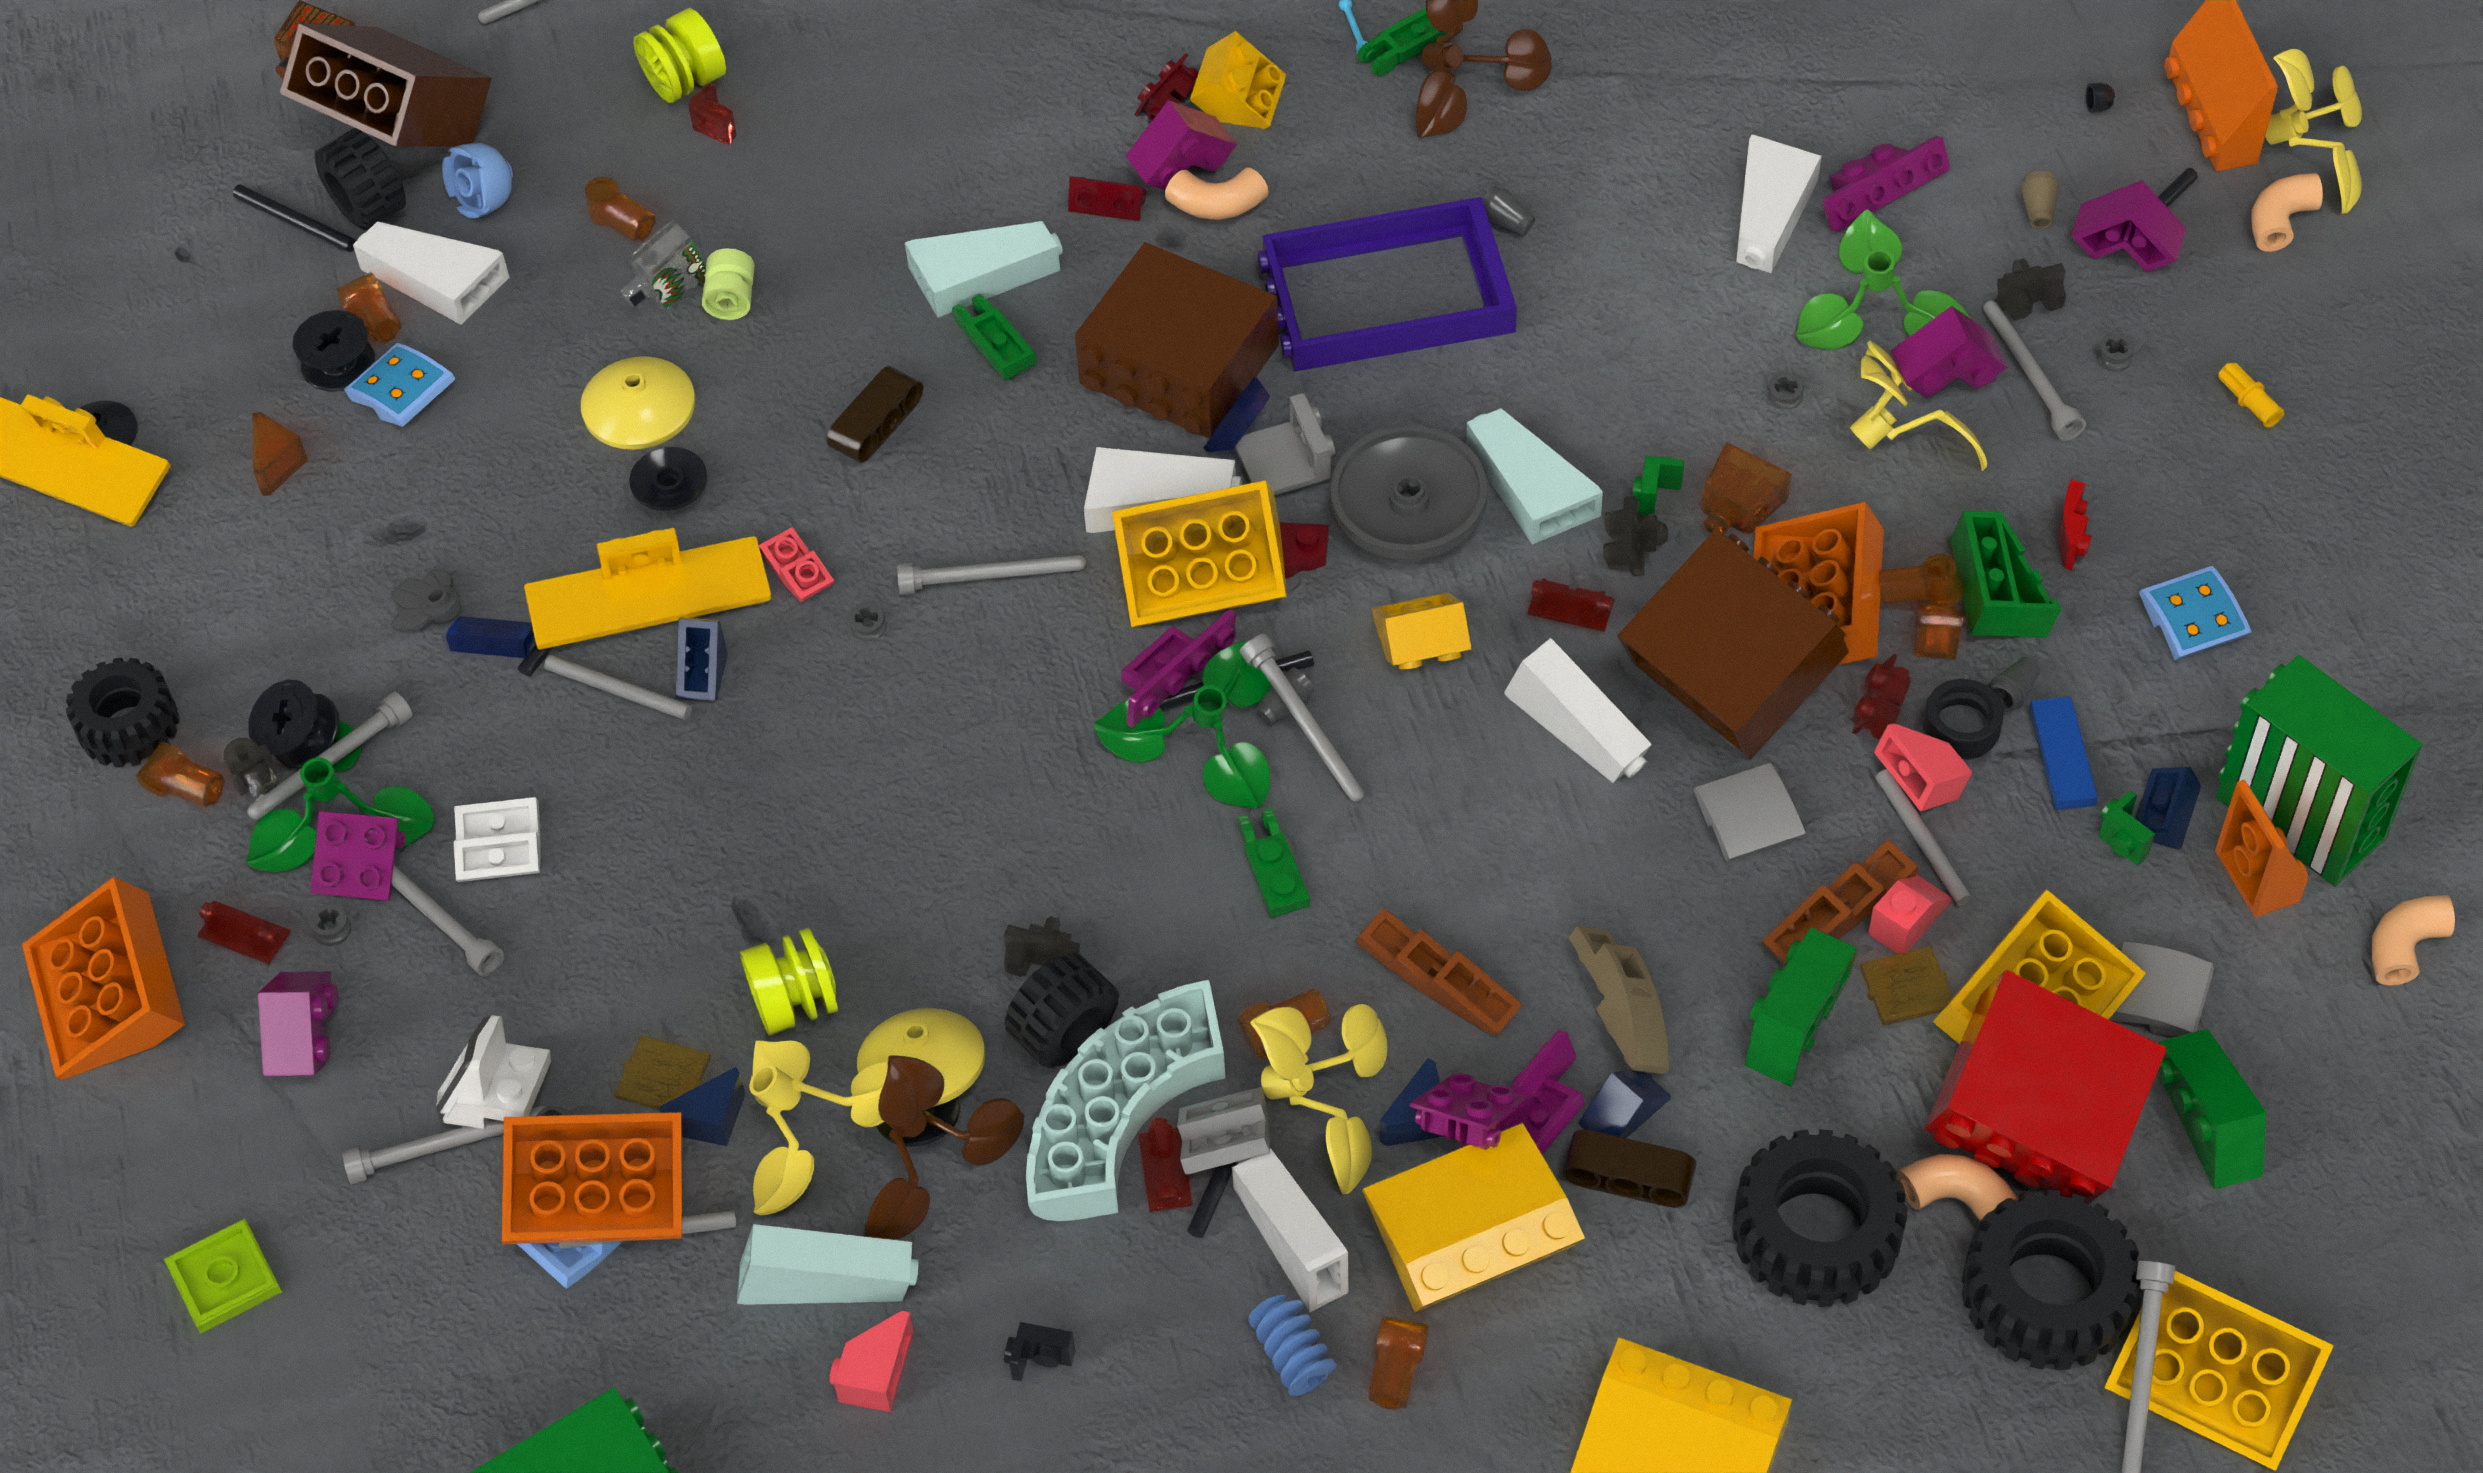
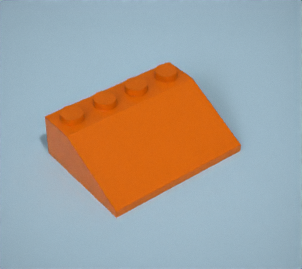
(2223, 84)
(1838, 565)
(102, 980)
(592, 1178)

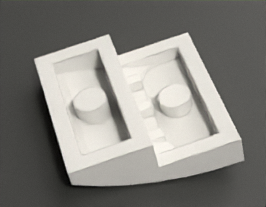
(497, 839)

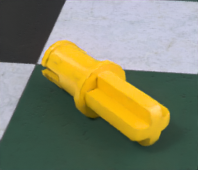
(2251, 394)

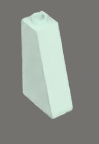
(981, 261)
(1531, 478)
(822, 1268)

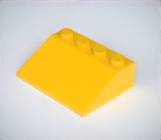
(1201, 553)
(2055, 952)
(1472, 1217)
(2226, 1370)
(1678, 1419)

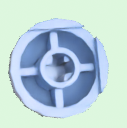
(477, 178)

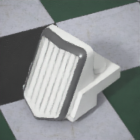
(492, 1078)

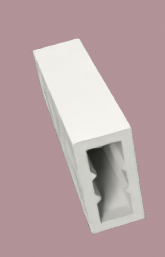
(1774, 196)
(432, 269)
(1139, 478)
(1577, 712)
(1293, 1229)

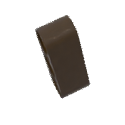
(875, 414)
(1629, 1168)

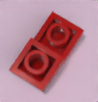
(2073, 525)

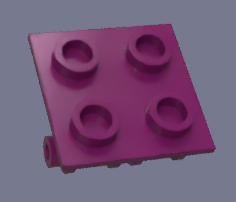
(355, 855)
(1466, 1109)

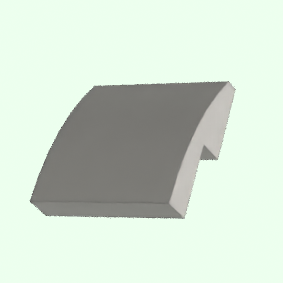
(1749, 811)
(2170, 993)
(1223, 1130)

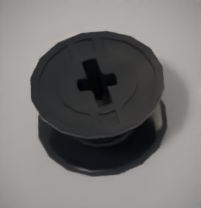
(333, 349)
(293, 722)

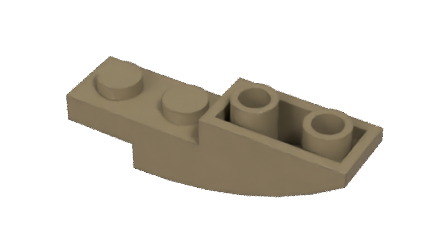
(1629, 1001)

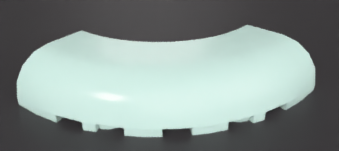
(1111, 1093)

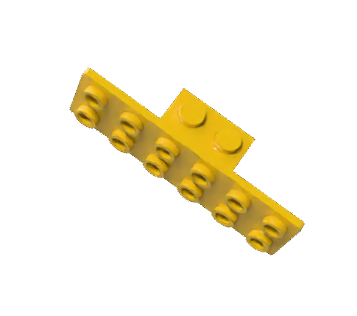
(74, 461)
(646, 585)

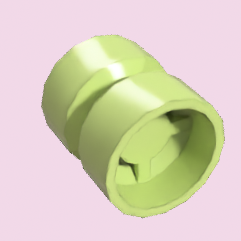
(728, 284)

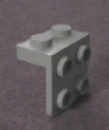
(1289, 453)

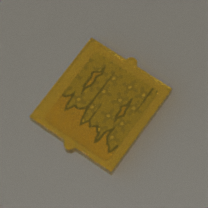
(1906, 985)
(660, 1073)

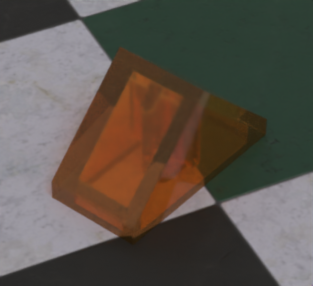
(275, 453)
(1937, 631)

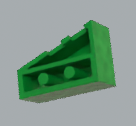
(1998, 584)
(1797, 1004)
(2215, 1108)

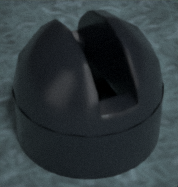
(2099, 97)

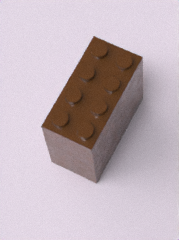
(385, 85)
(1177, 339)
(1735, 642)

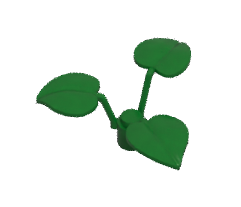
(1234, 776)
(285, 840)

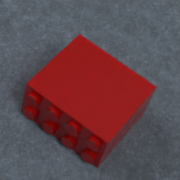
(2045, 1089)

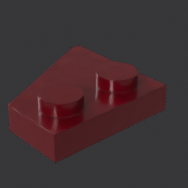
(1303, 546)

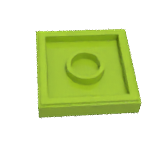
(222, 1275)

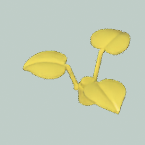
(2291, 124)
(1878, 420)
(1286, 1041)
(778, 1087)

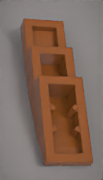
(1845, 901)
(1438, 974)

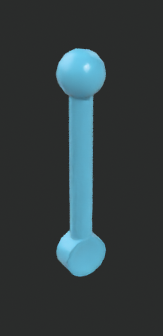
(1346, 5)

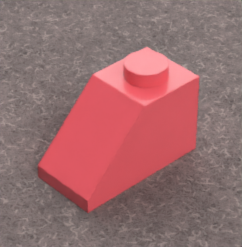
(1923, 766)
(1906, 913)
(873, 1364)

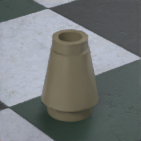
(2040, 196)

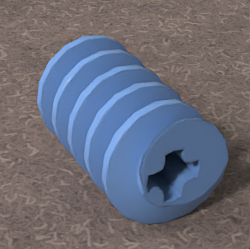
(1291, 1344)

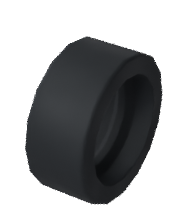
(1971, 694)

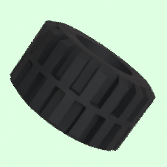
(360, 179)
(111, 690)
(1060, 1009)

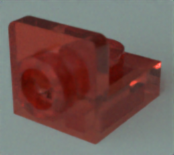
(711, 117)

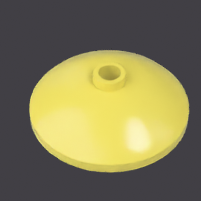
(638, 402)
(935, 1037)

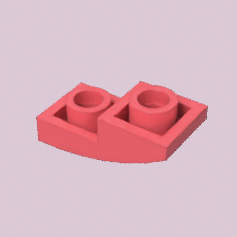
(795, 565)

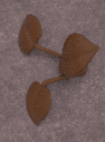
(1443, 104)
(903, 1101)

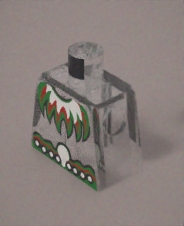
(665, 268)

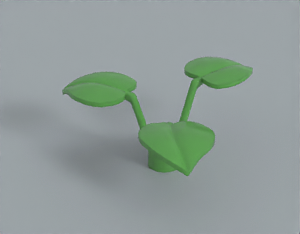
(1874, 251)

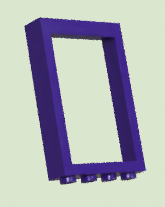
(1380, 233)

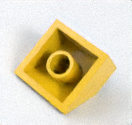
(1422, 630)

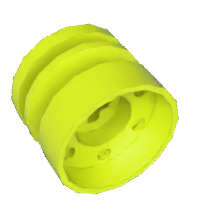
(679, 55)
(789, 981)

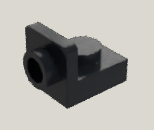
(1042, 1344)

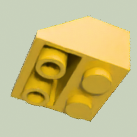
(1238, 83)

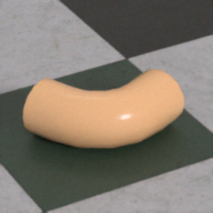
(1216, 200)
(2279, 201)
(2402, 929)
(1956, 1178)

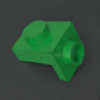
(1657, 473)
(2124, 832)

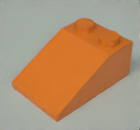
(2258, 856)

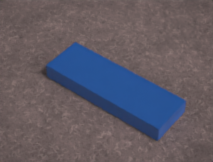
(2063, 753)

